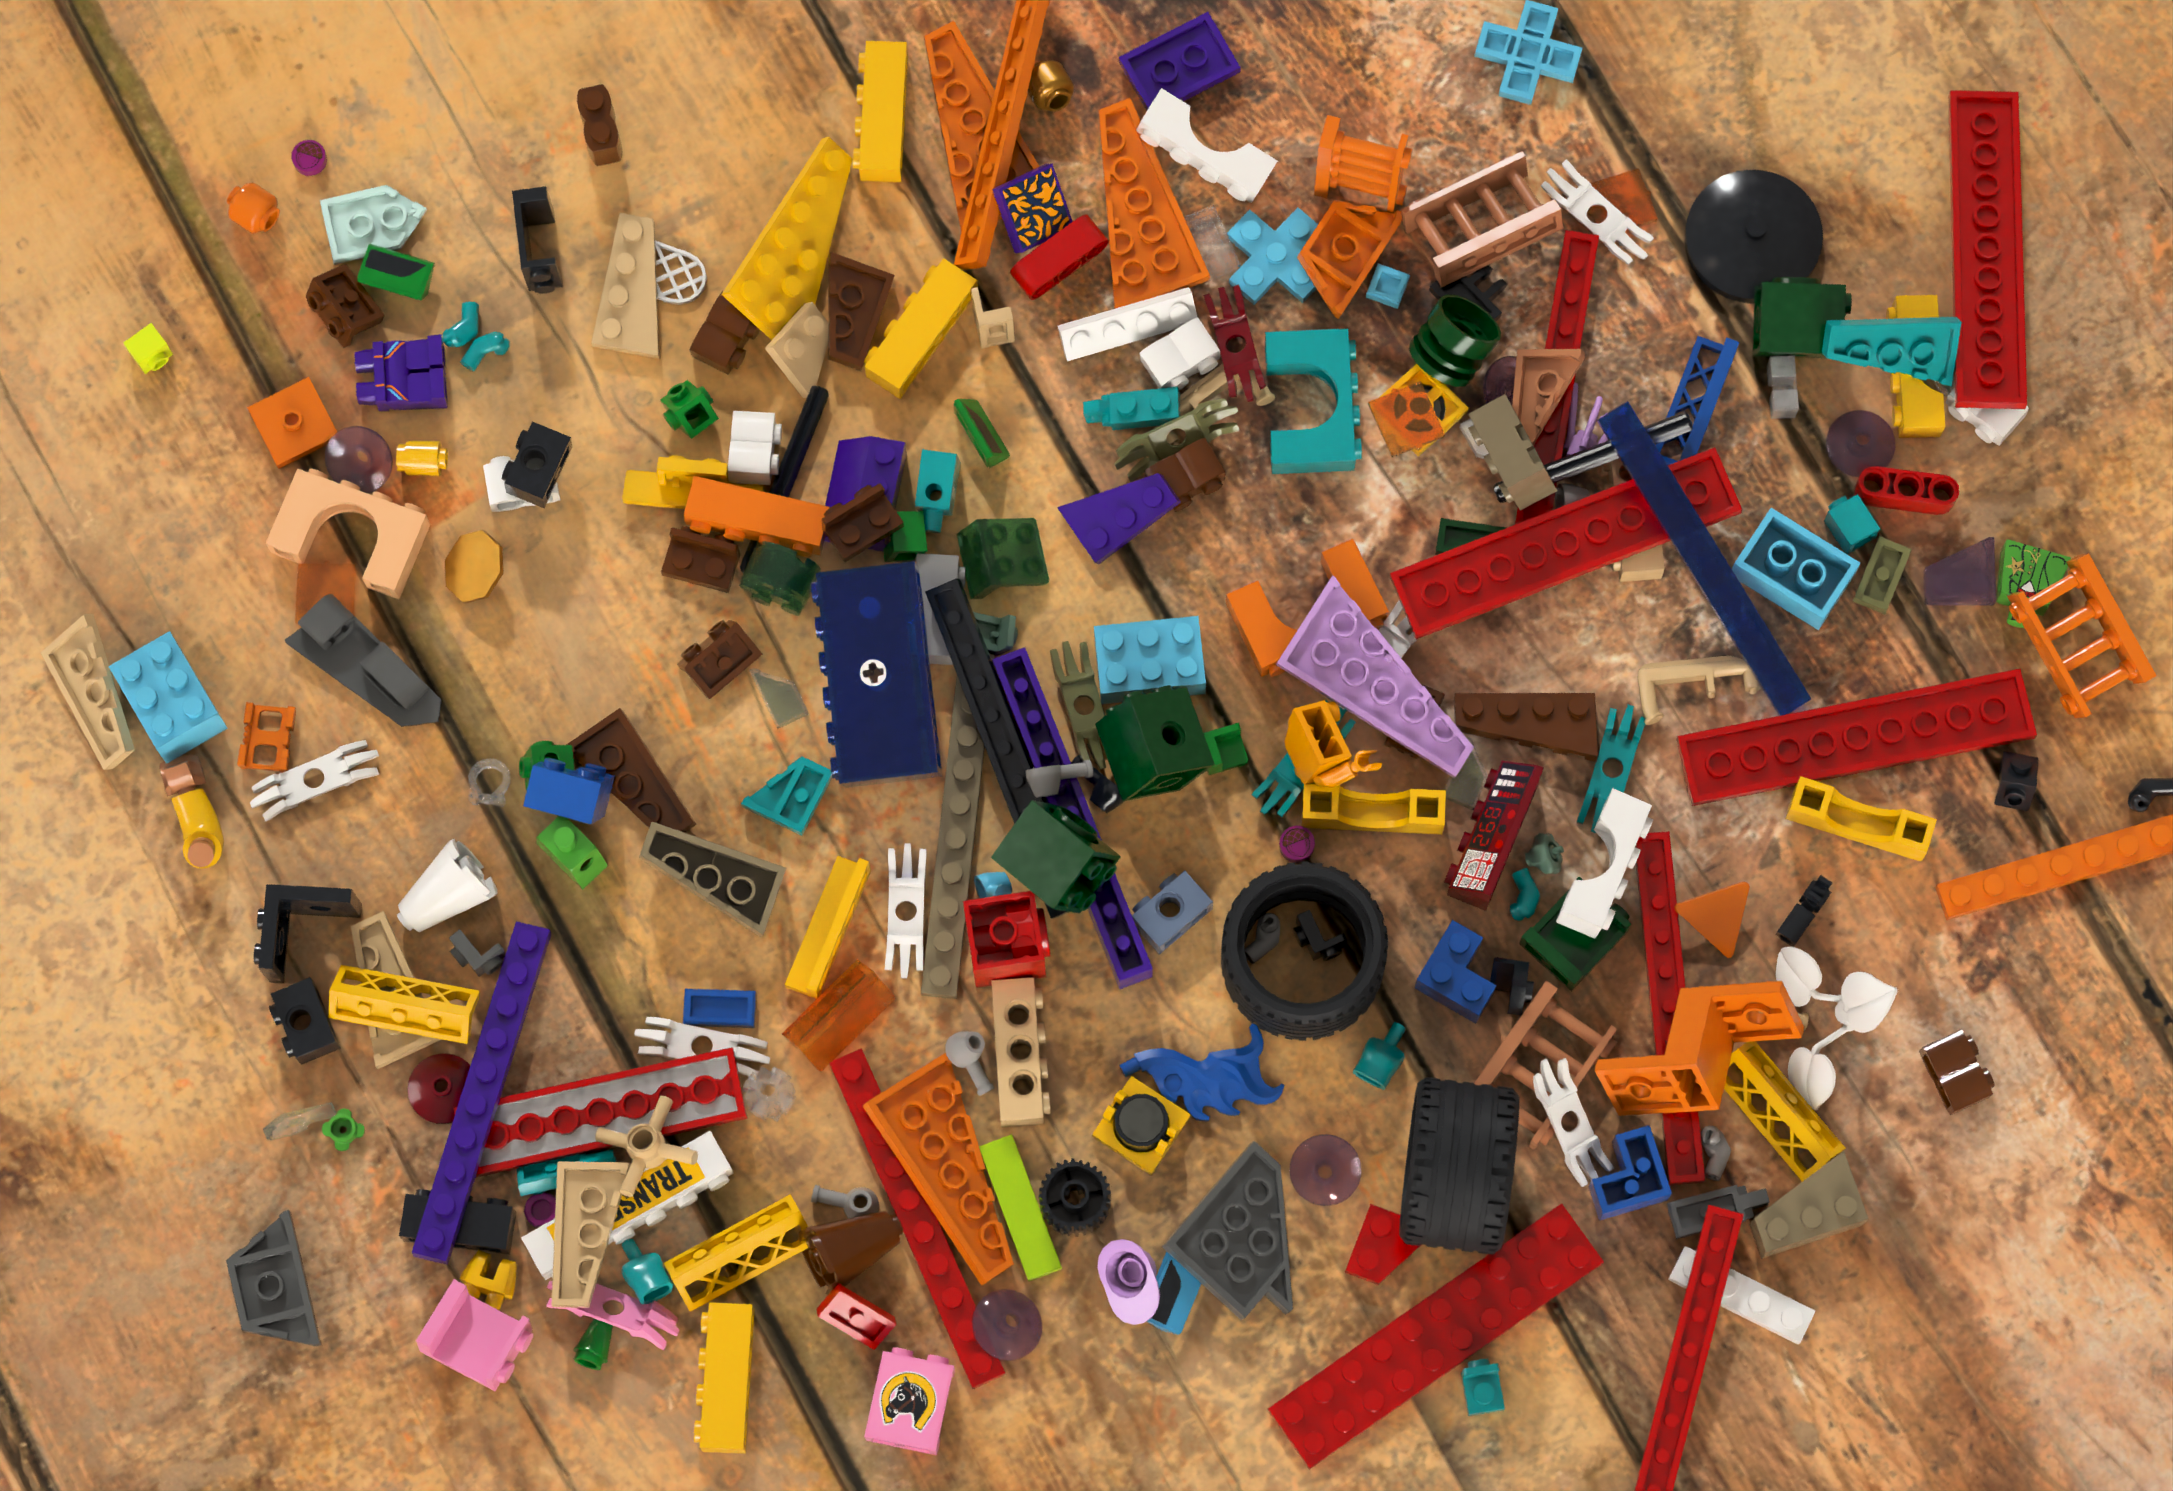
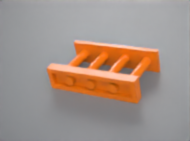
(1360, 165)
(2115, 636)

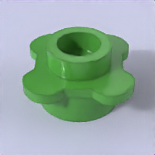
(343, 1119)

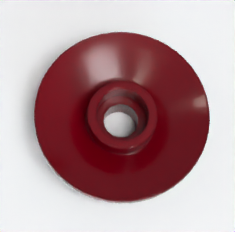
(425, 1100)

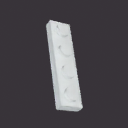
(1127, 324)
(1753, 1301)

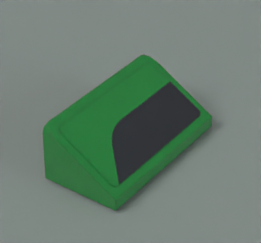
(396, 272)
(980, 431)

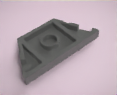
(273, 1286)

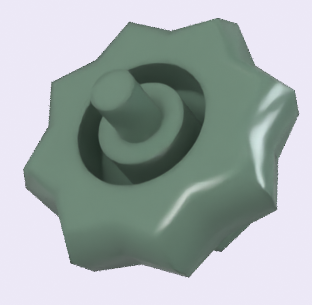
(1545, 854)

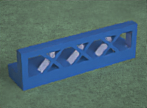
(1708, 400)

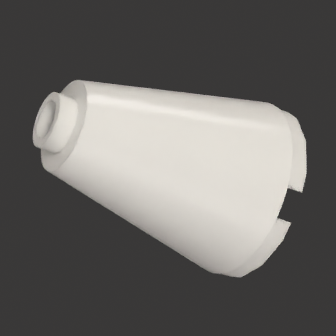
(446, 889)

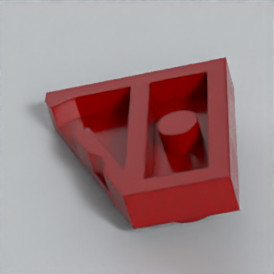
(1378, 1247)

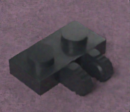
(1468, 289)

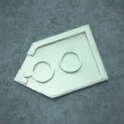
(369, 217)

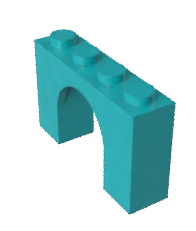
(1327, 357)

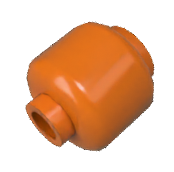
(253, 208)

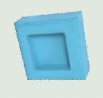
(1387, 286)

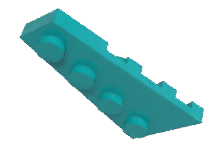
(1903, 345)

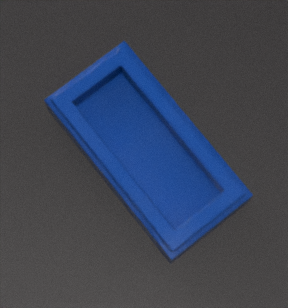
(719, 1008)

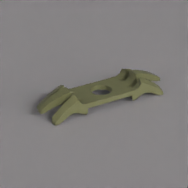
(1192, 423)
(1075, 686)

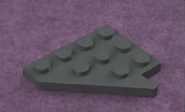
(1239, 1236)

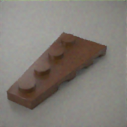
(1539, 719)
(638, 777)

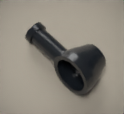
(1105, 792)

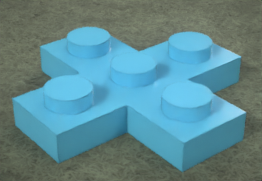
(1528, 52)
(1272, 255)

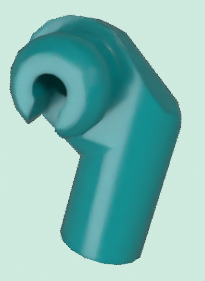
(465, 329)
(483, 345)
(1528, 896)

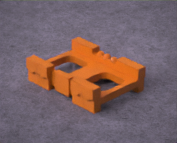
(256, 737)

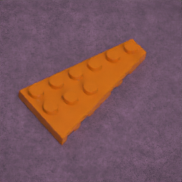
(963, 109)
(1146, 229)
(940, 1152)

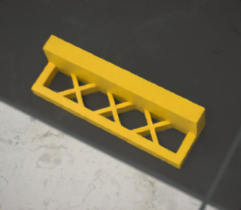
(828, 926)
(401, 1008)
(1789, 1108)
(731, 1245)

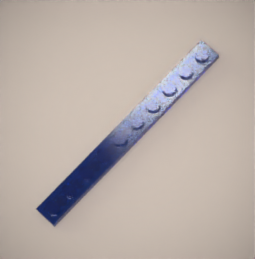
(1703, 559)

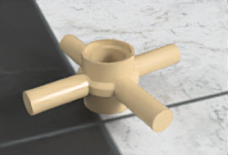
(651, 1156)

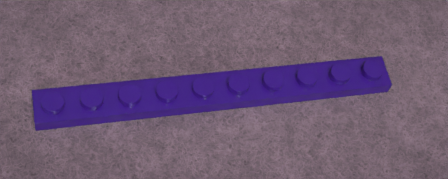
(481, 1093)

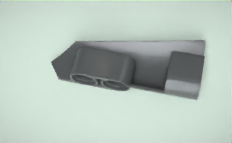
(358, 660)

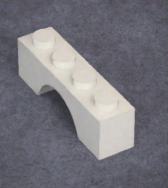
(1169, 127)
(1619, 826)

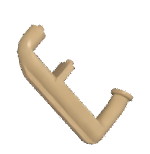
(1210, 387)
(1689, 671)

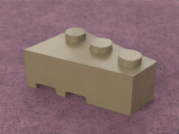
(1510, 453)
(1811, 1211)

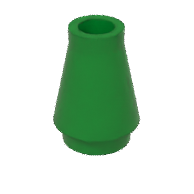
(594, 1345)

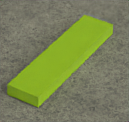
(1020, 1208)

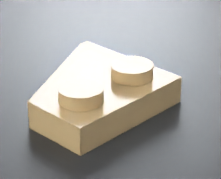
(801, 348)

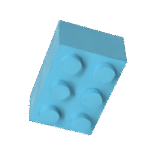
(1795, 568)
(1149, 657)
(167, 697)

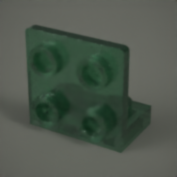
(1002, 555)

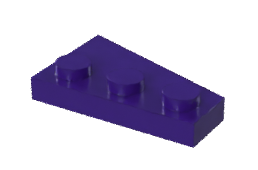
(1119, 514)

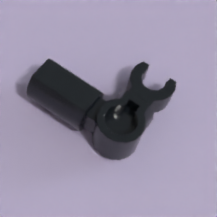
(1802, 915)

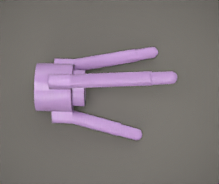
(1584, 438)

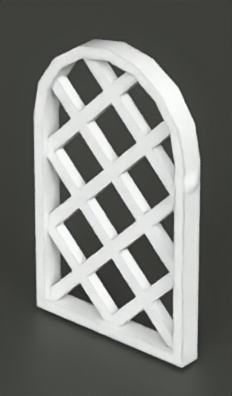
(679, 253)

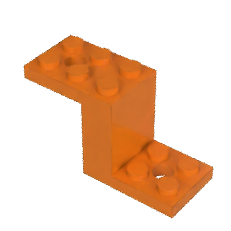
(1699, 1048)

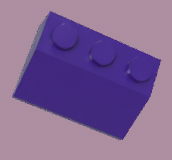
(866, 463)

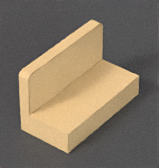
(993, 326)

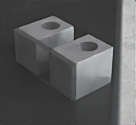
(1782, 378)

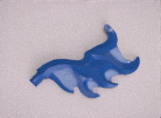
(1208, 1083)

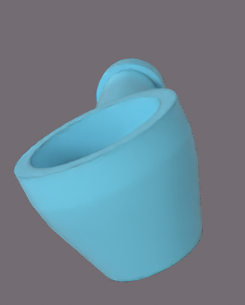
(992, 884)

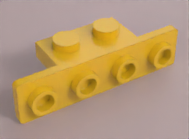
(672, 481)

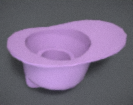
(1129, 1281)

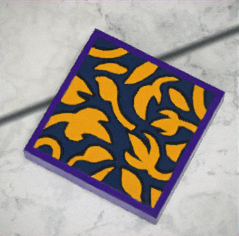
(1032, 207)

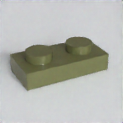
(1882, 575)

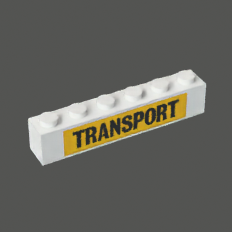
(656, 1193)

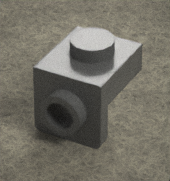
(466, 954)

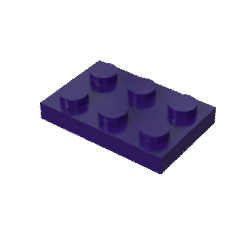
(1180, 61)

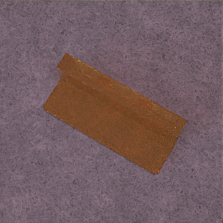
(839, 1015)

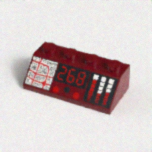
(1494, 832)

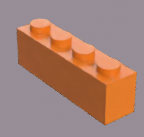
(755, 516)

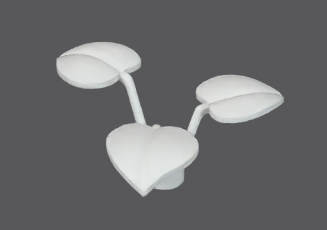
(1859, 1007)

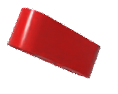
(1059, 257)
(1921, 482)

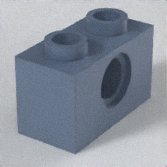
(1163, 930)

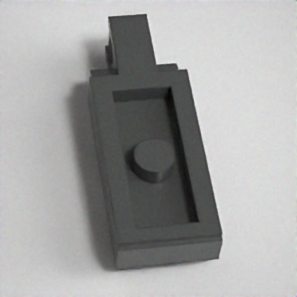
(1689, 1213)

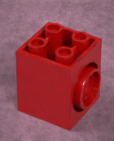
(1006, 937)

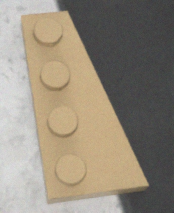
(629, 296)
(88, 686)
(380, 951)
(584, 1220)

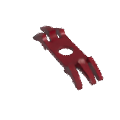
(1231, 327)

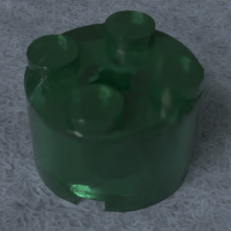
(779, 577)

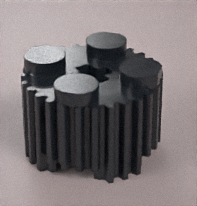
(1056, 1190)

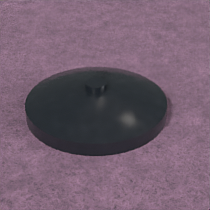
(1752, 231)

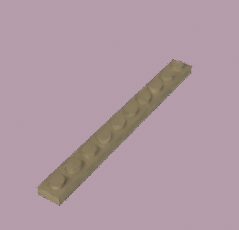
(954, 852)

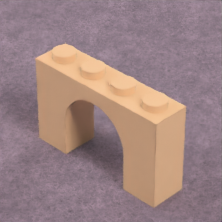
(316, 499)

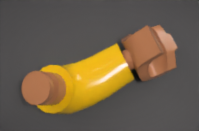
(194, 811)

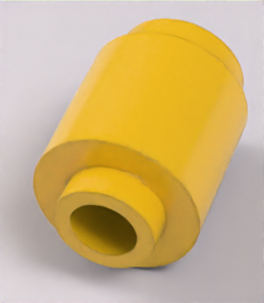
(421, 458)

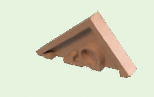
(1540, 384)

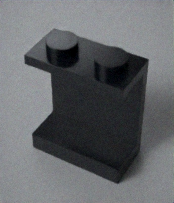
(531, 209)

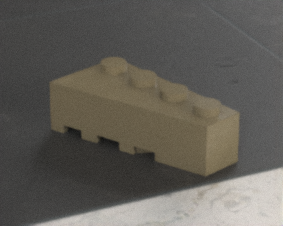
(719, 875)

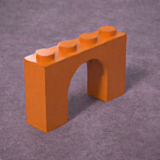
(1268, 637)

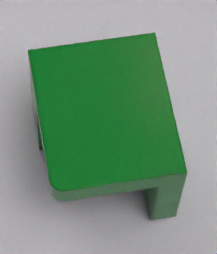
(907, 540)
(1226, 748)

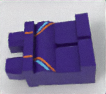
(405, 374)

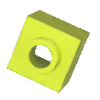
(148, 349)

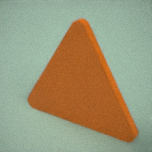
(1717, 915)

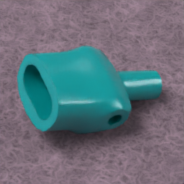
(1381, 1058)
(645, 1274)

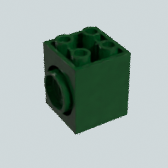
(1793, 315)
(1154, 742)
(1057, 856)

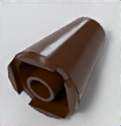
(848, 1246)

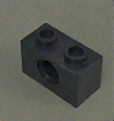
(538, 484)
(319, 1036)

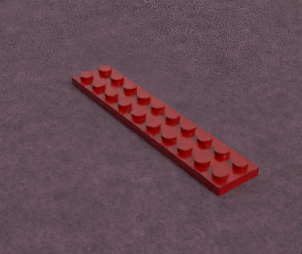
(1987, 249)
(1553, 548)
(1856, 737)
(1435, 1336)

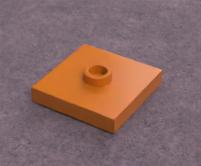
(293, 422)

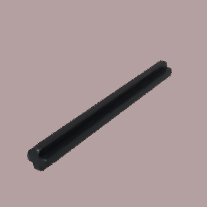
(795, 451)
(1605, 453)

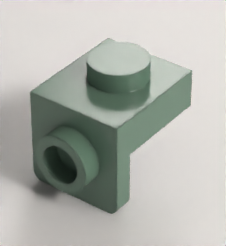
(997, 632)

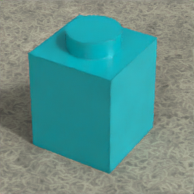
(1851, 523)

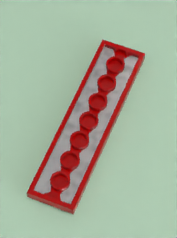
(565, 1117)

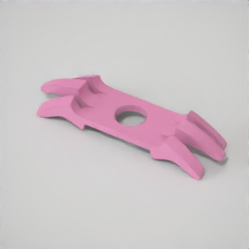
(634, 1318)

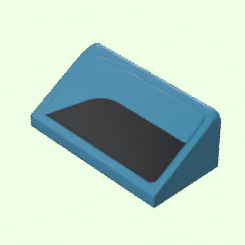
(1177, 1296)

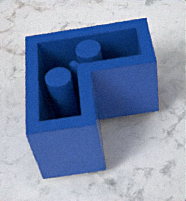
(569, 793)
(1448, 976)
(1639, 1182)

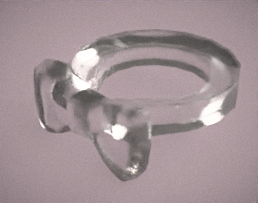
(497, 797)

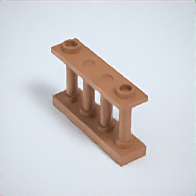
(1492, 245)
(1526, 1034)

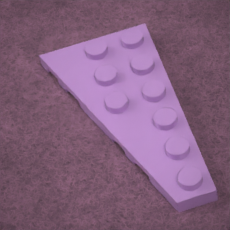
(1360, 671)

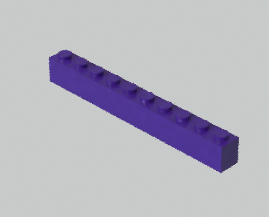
(1045, 748)

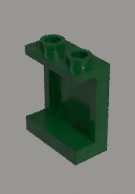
(1568, 952)

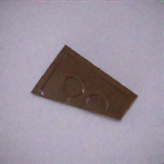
(854, 308)

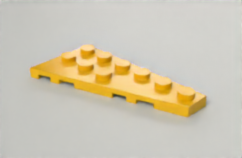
(793, 248)

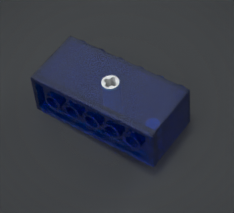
(867, 623)

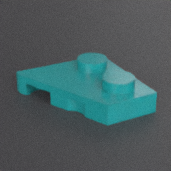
(791, 796)

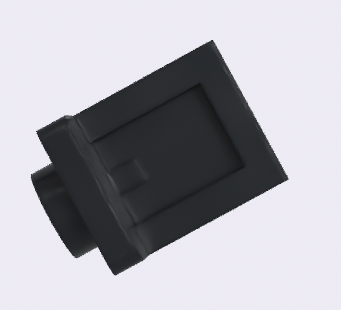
(2016, 781)
(1308, 935)
(1512, 977)

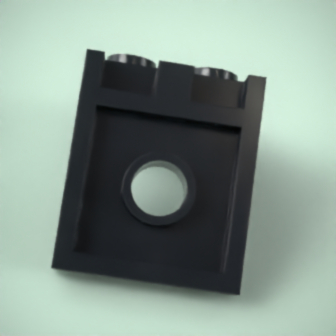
(275, 920)

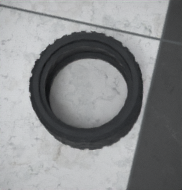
(1304, 883)
(1459, 1165)

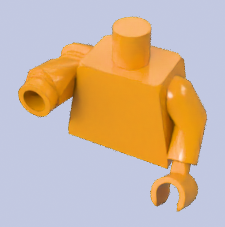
(1319, 747)

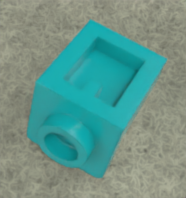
(1482, 1387)

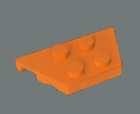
(1345, 250)

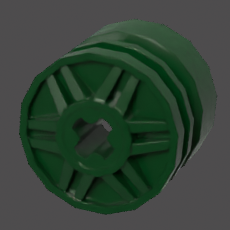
(1454, 340)

